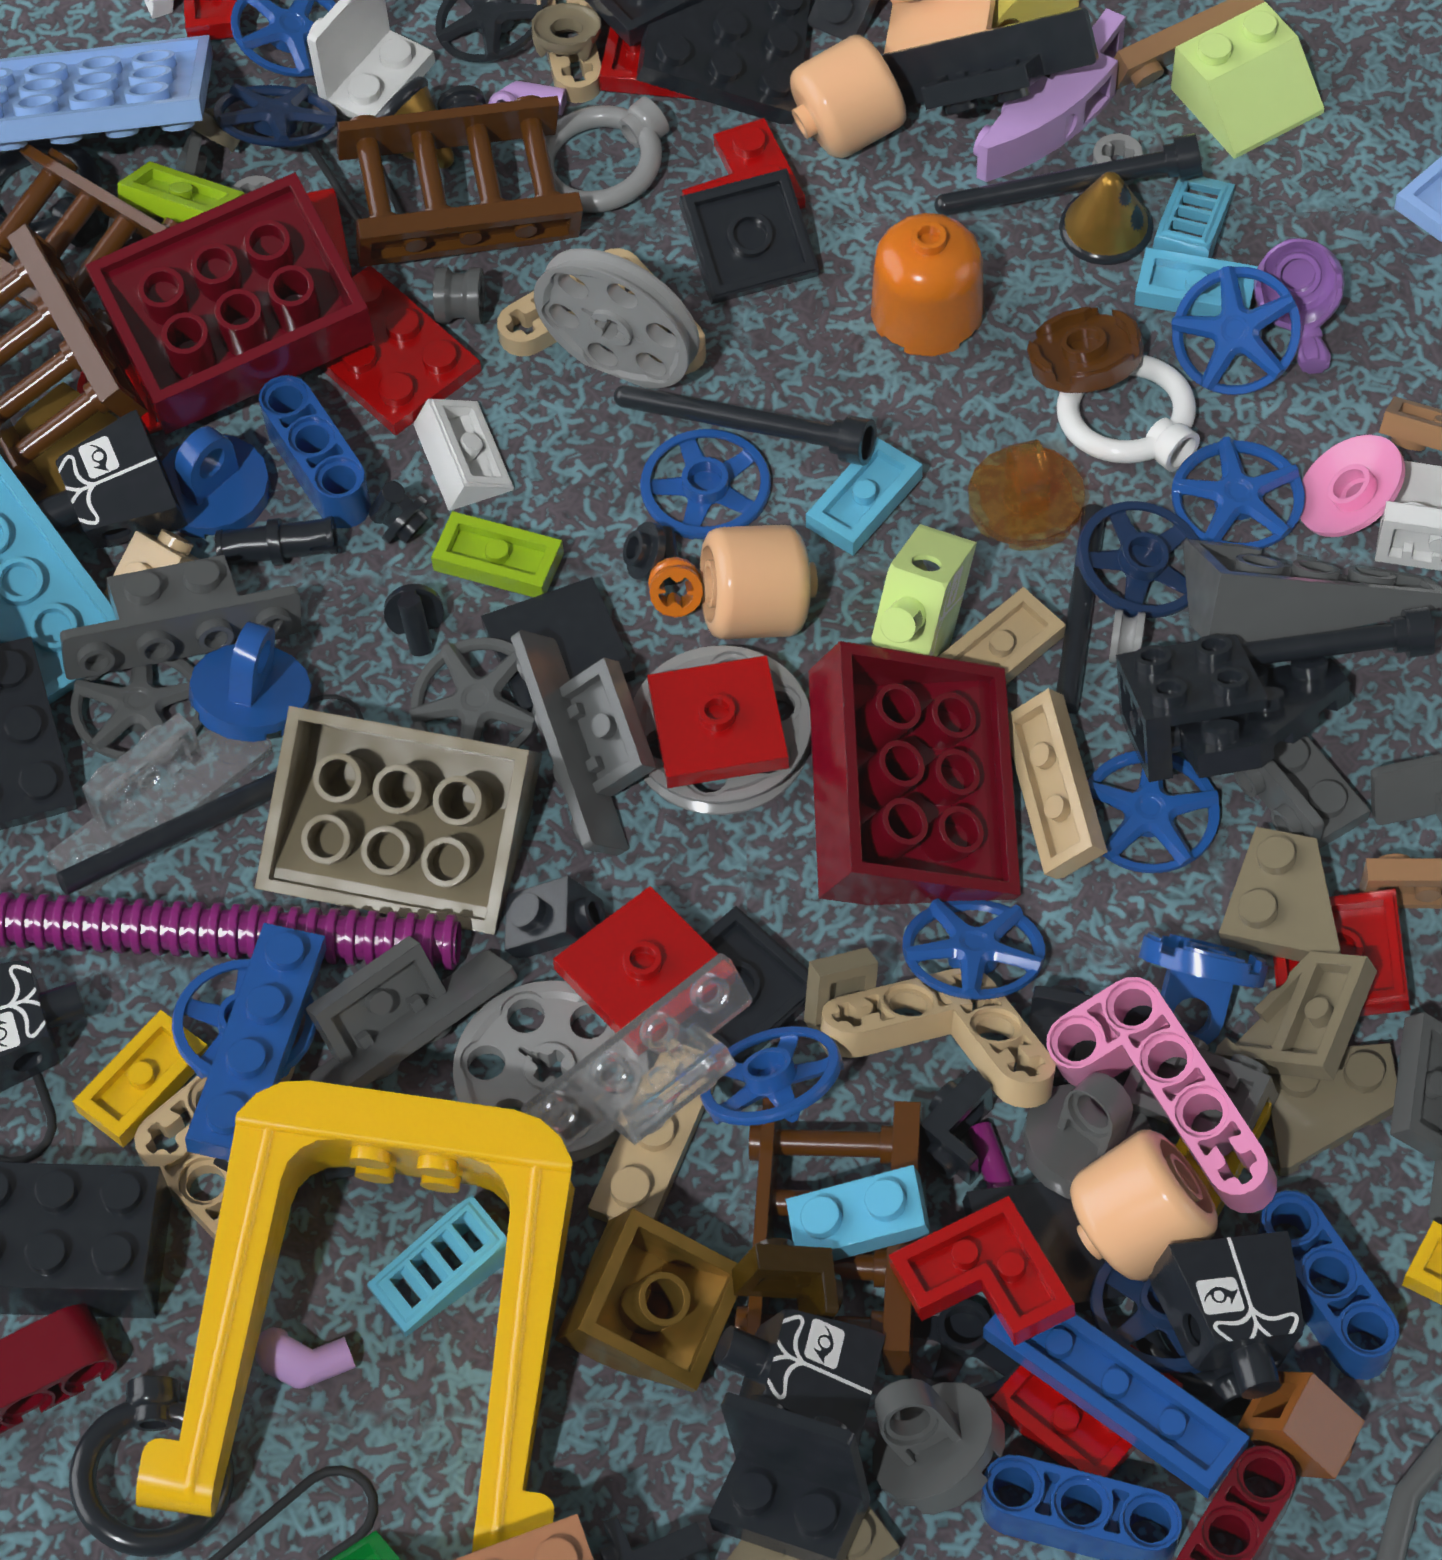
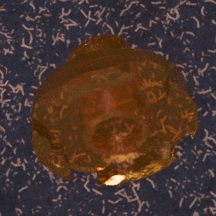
(1026, 496)

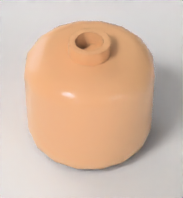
(846, 97)
(756, 581)
(1140, 1203)

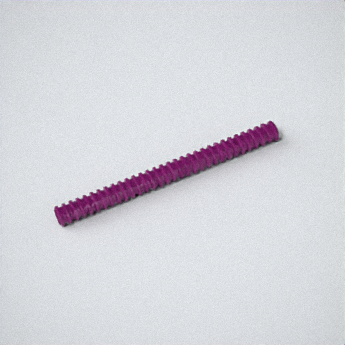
(214, 928)

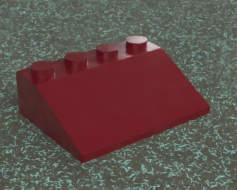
(231, 302)
(911, 778)

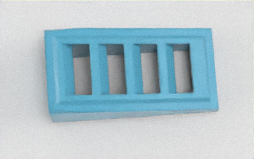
(1179, 242)
(454, 1284)

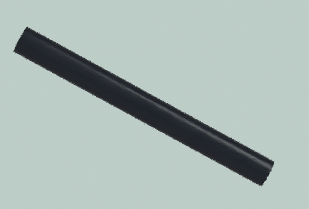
(1078, 622)
(166, 834)

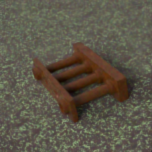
(60, 171)
(461, 229)
(83, 350)
(895, 1146)

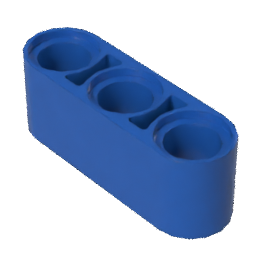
(315, 451)
(1336, 1315)
(1055, 1487)

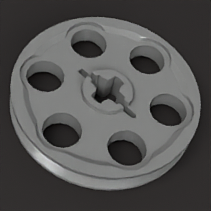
(616, 318)
(740, 792)
(551, 1042)

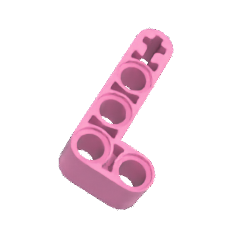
(1180, 1097)

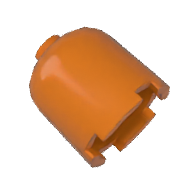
(927, 284)

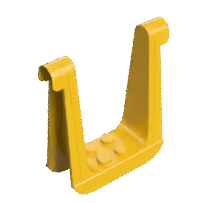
(315, 1126)

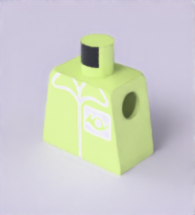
(923, 605)

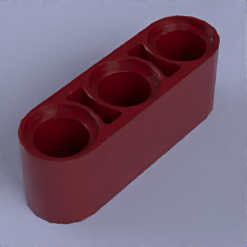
(51, 1362)
(1241, 1512)

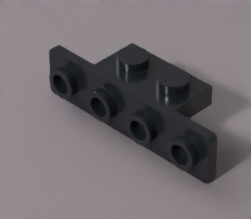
(993, 61)

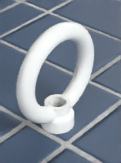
(1167, 440)

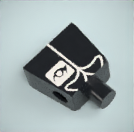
(115, 486)
(28, 1021)
(1233, 1305)
(807, 1365)

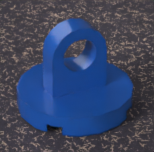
(217, 482)
(248, 686)
(1201, 972)

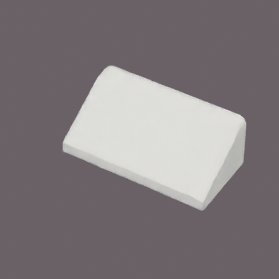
(461, 452)

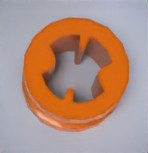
(677, 570)

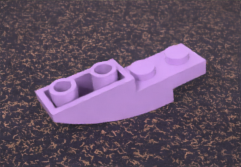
(1053, 109)

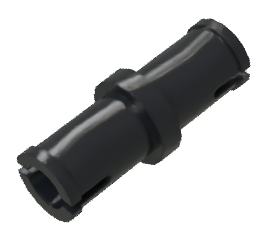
(277, 541)

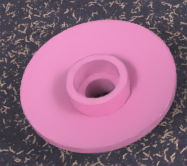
(1351, 485)

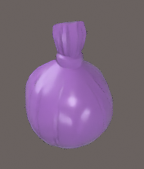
(1317, 287)

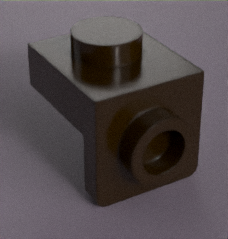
(790, 1271)

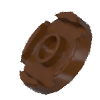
(1085, 350)

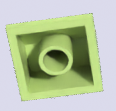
(1246, 80)

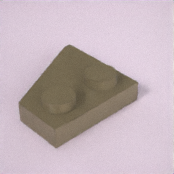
(1281, 899)
(1308, 1018)
(1326, 1113)

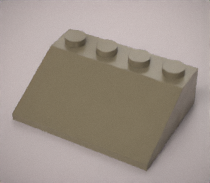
(396, 819)

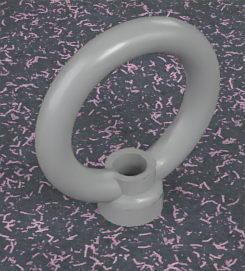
(639, 126)

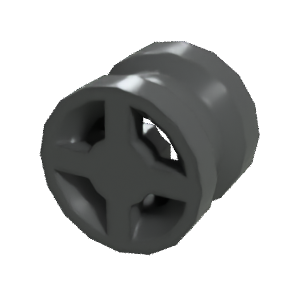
(458, 295)

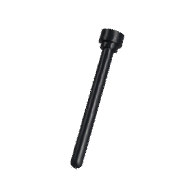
(1176, 159)
(848, 438)
(1406, 633)

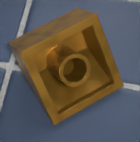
(650, 1302)

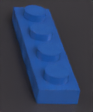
(256, 1033)
(1129, 1399)

